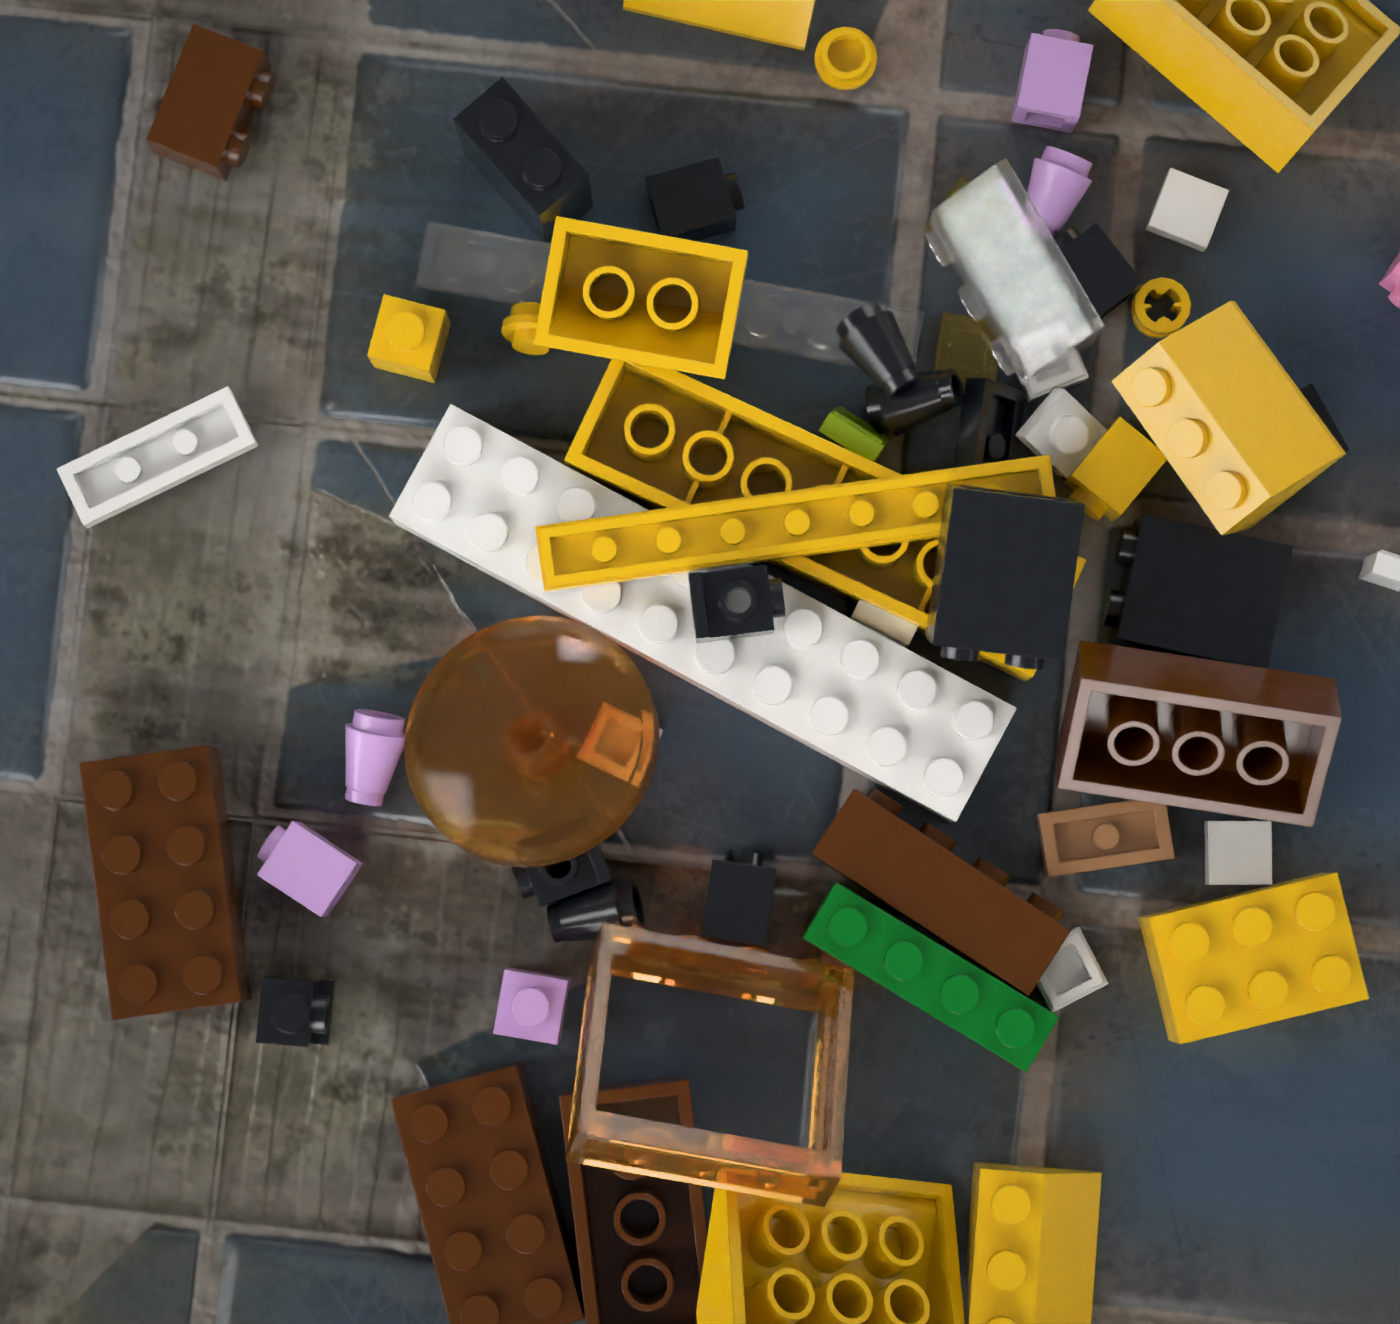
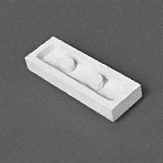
(157, 457)

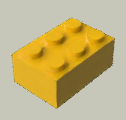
(1253, 957)

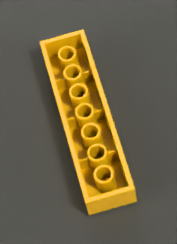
(688, 444)

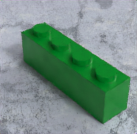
(930, 976)

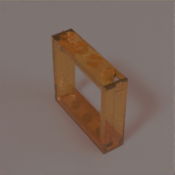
(700, 1154)

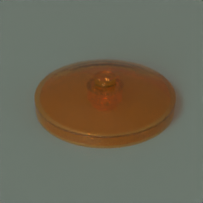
(531, 741)

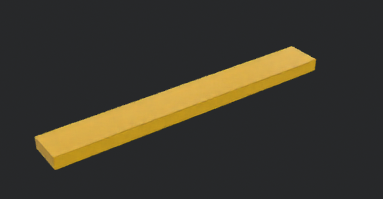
(767, 525)

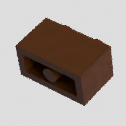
(211, 103)

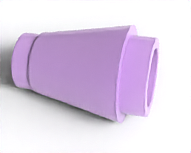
(1058, 186)
(371, 753)

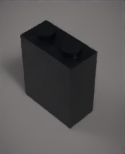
(523, 159)
(1004, 575)
(1197, 592)

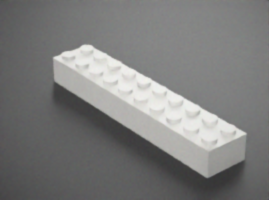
(810, 679)

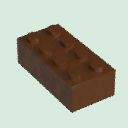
(1197, 733)
(165, 882)
(489, 1200)
(635, 1232)

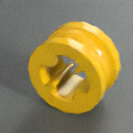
(1157, 289)

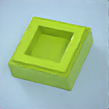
(854, 433)

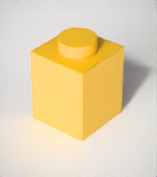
(409, 338)
(1115, 471)

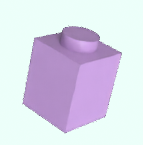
(1052, 80)
(307, 867)
(532, 1005)

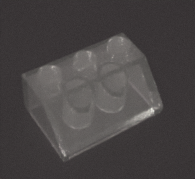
(1013, 274)

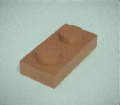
(1104, 837)

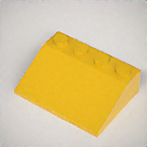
(1257, 64)
(867, 1257)

